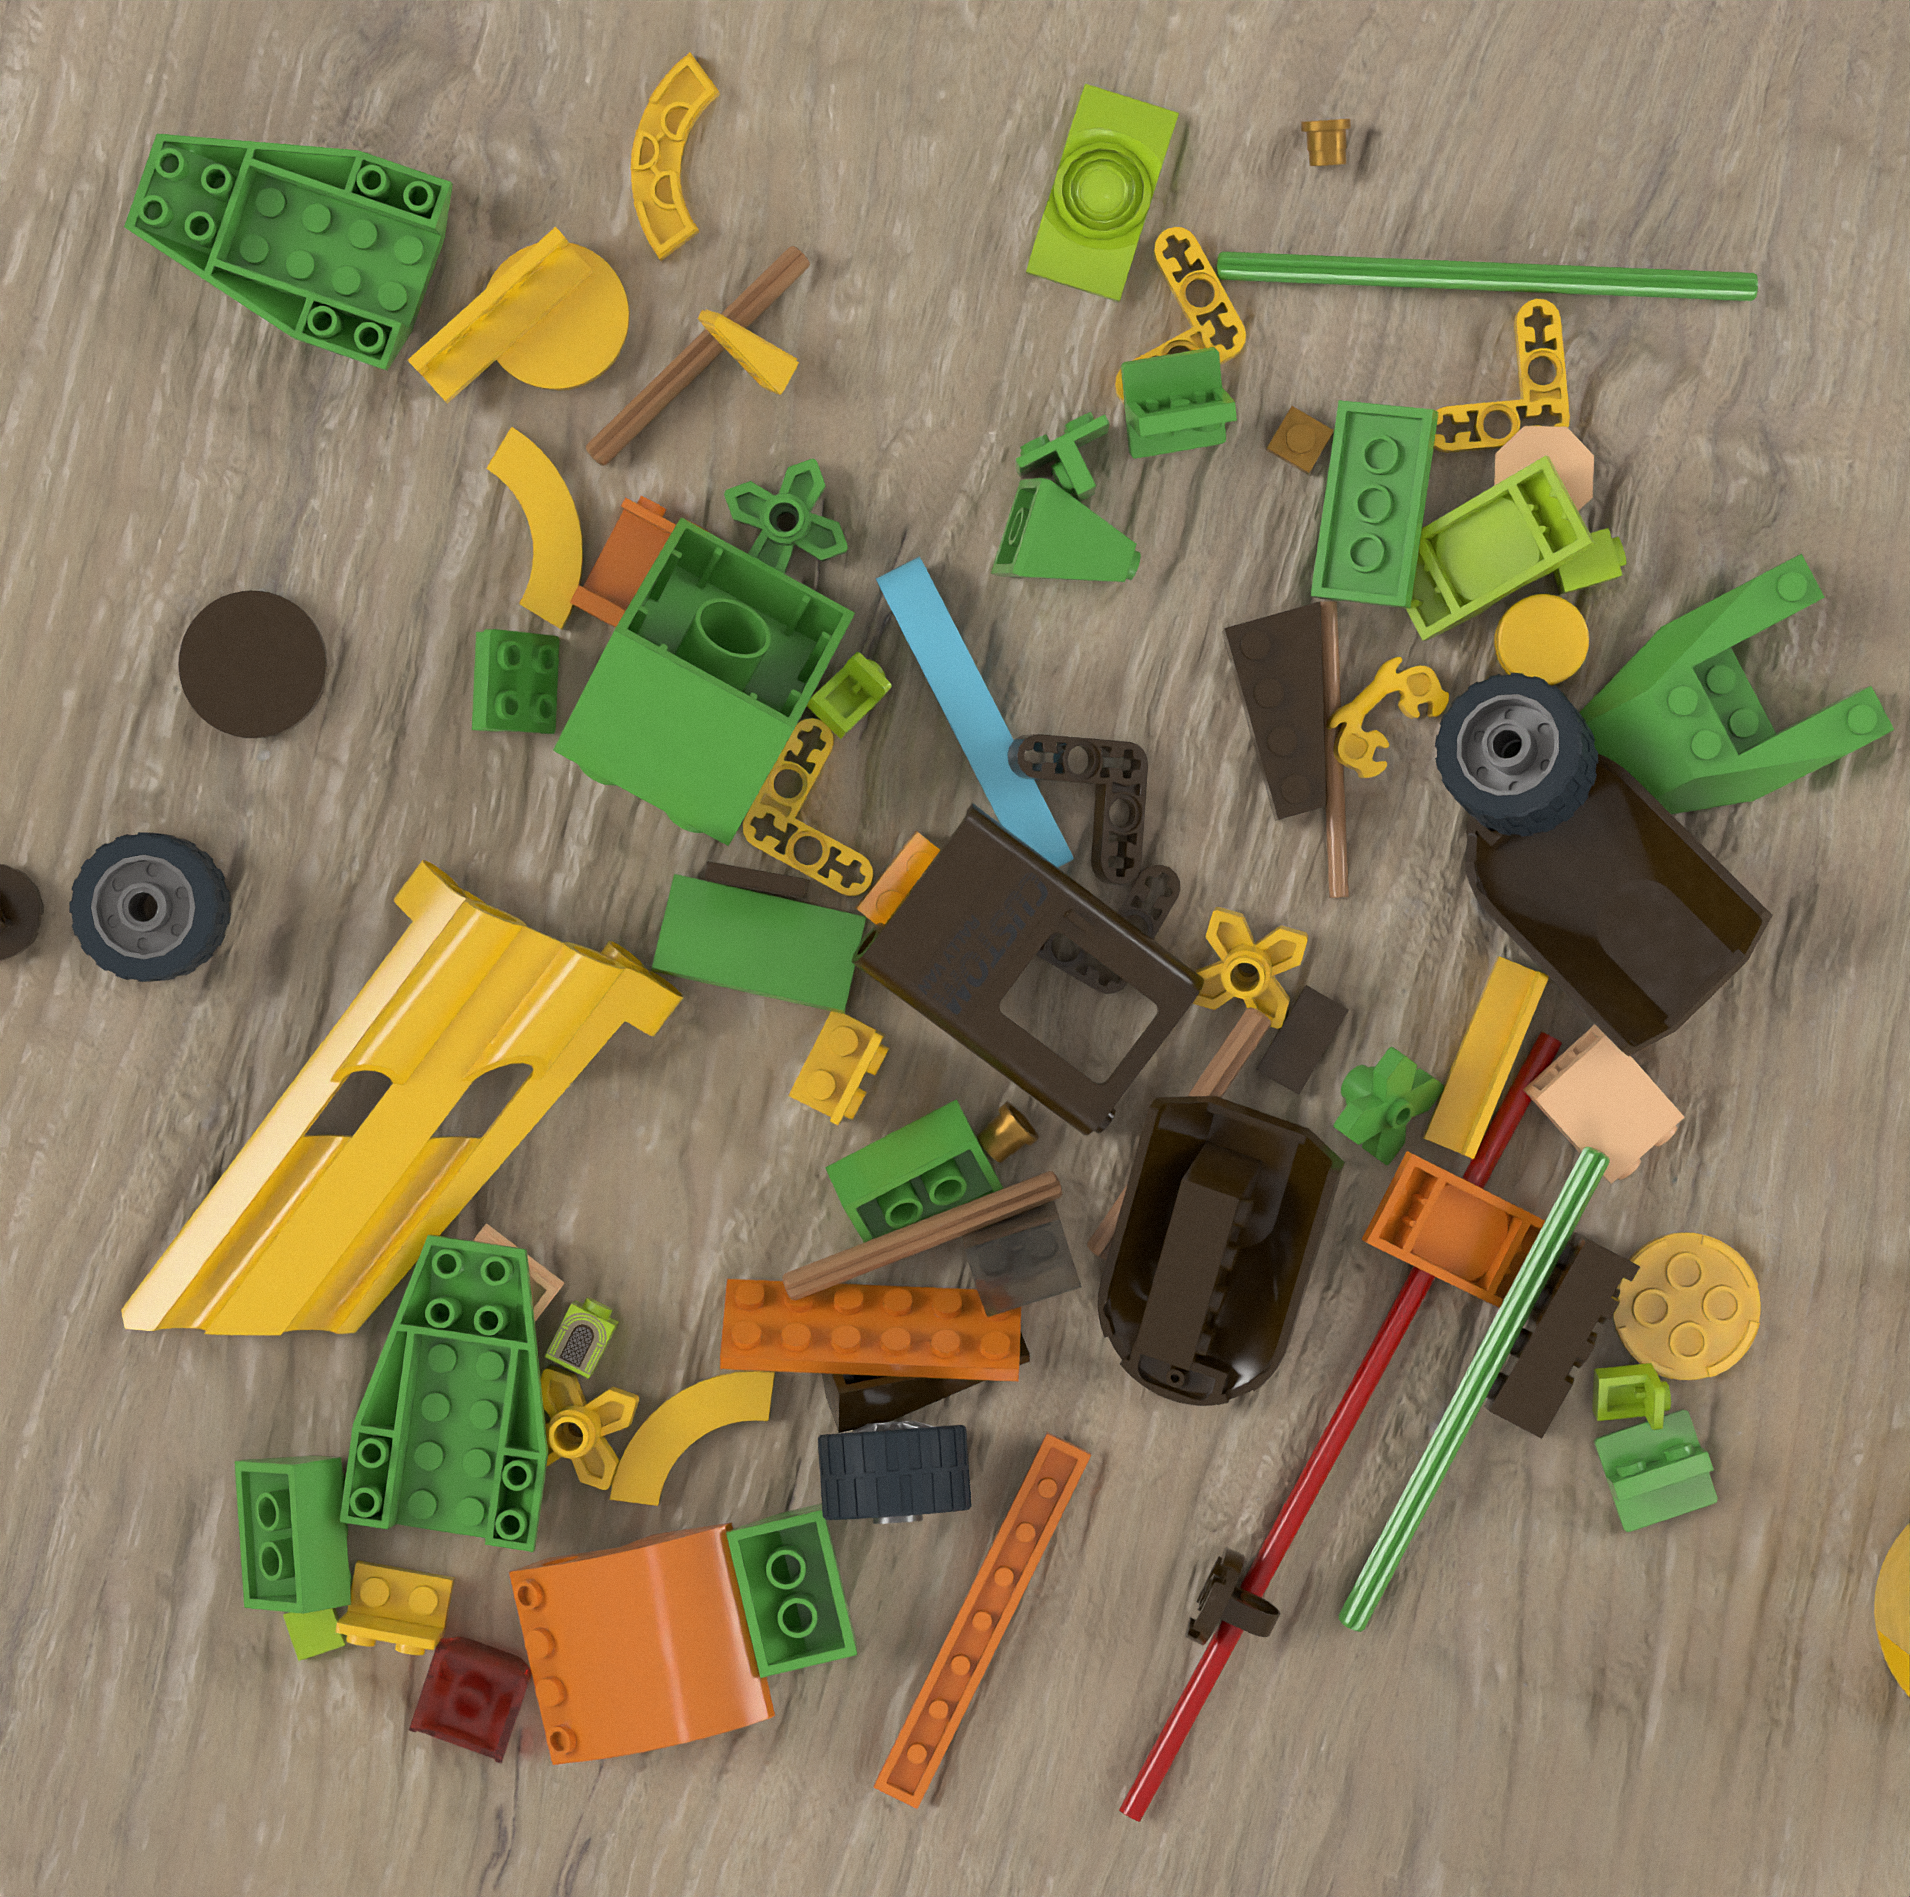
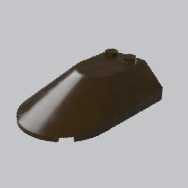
(1619, 909)
(1275, 1252)

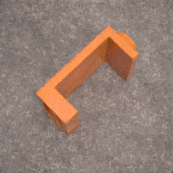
(624, 560)

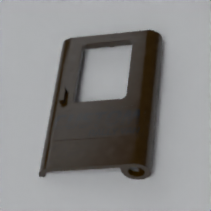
(975, 930)

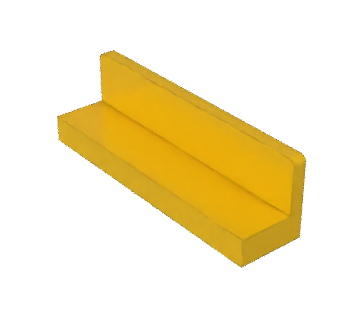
(1485, 1057)

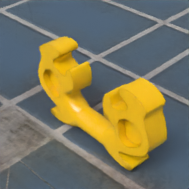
(1356, 747)

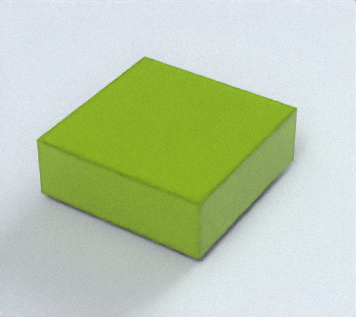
(314, 1632)

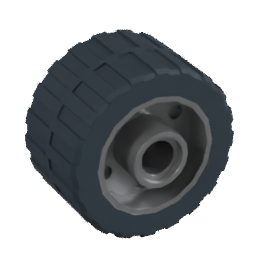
(1516, 754)
(111, 912)
(894, 1472)

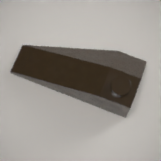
(881, 1399)

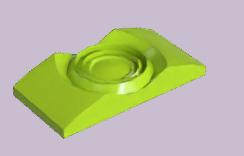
(1102, 192)
(1494, 547)

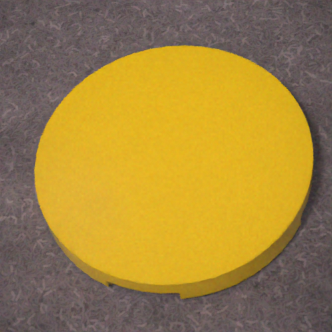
(577, 336)
(1688, 1306)

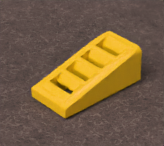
(761, 359)

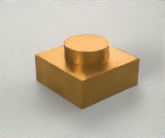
(1299, 440)

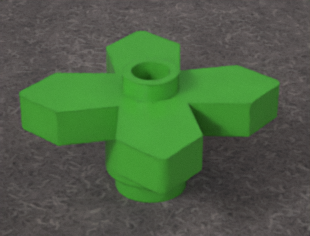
(797, 496)
(1383, 1102)

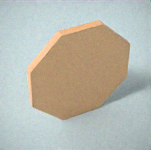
(1565, 450)

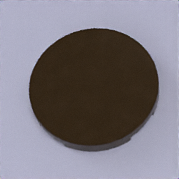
(253, 664)

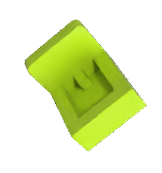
(850, 694)
(1630, 1393)

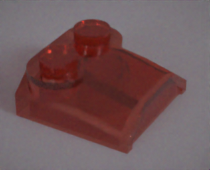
(472, 1696)

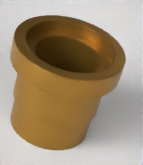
(1326, 141)
(1007, 1133)

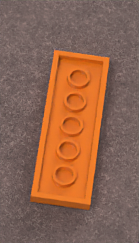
(868, 1332)

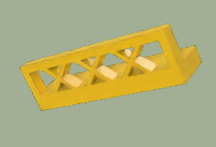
(501, 315)

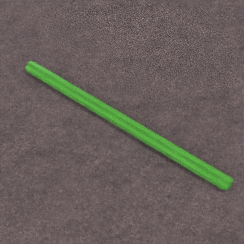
(1487, 276)
(1474, 1388)

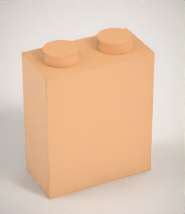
(1605, 1103)

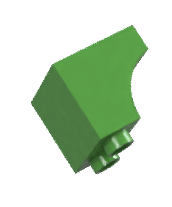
(703, 682)

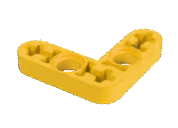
(1198, 336)
(1532, 395)
(787, 809)

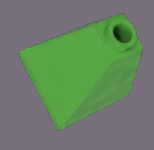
(1061, 539)

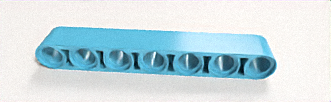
(970, 708)

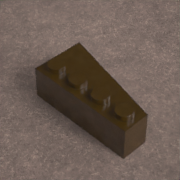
(1282, 698)
(1196, 1256)
(1559, 1334)

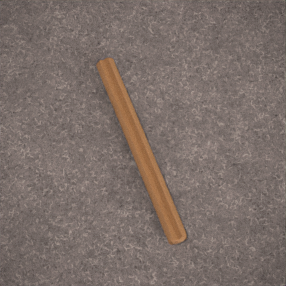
(695, 358)
(1213, 1082)
(922, 1235)

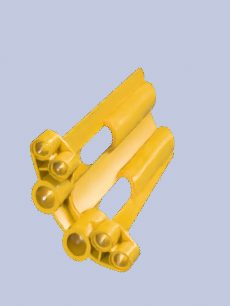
(332, 1222)

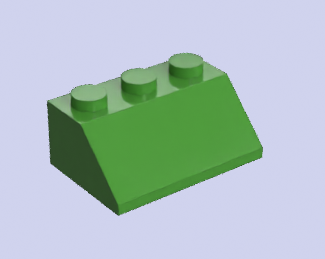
(913, 1173)
(292, 1533)
(792, 1591)

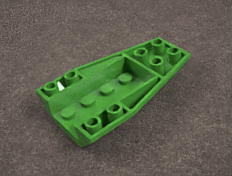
(299, 235)
(455, 1404)

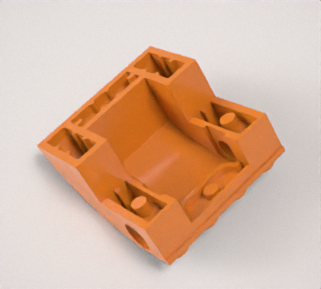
(639, 1645)

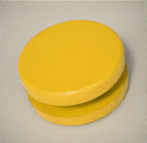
(1542, 638)

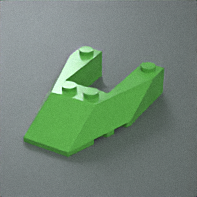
(1691, 720)

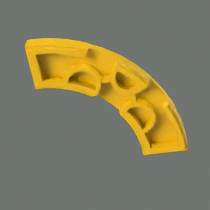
(659, 153)
(552, 523)
(681, 1422)

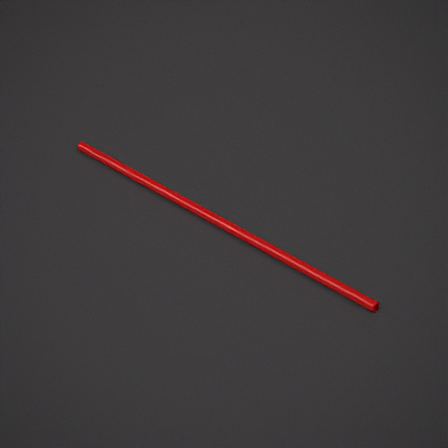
(1328, 1449)

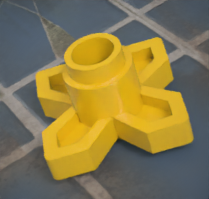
(1270, 955)
(607, 1413)

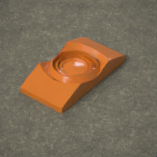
(1453, 1229)

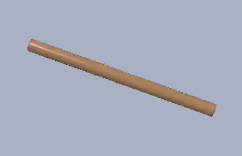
(1333, 769)

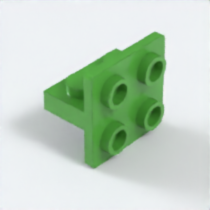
(1175, 402)
(1070, 469)
(515, 682)
(1656, 1471)

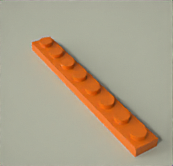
(982, 1620)

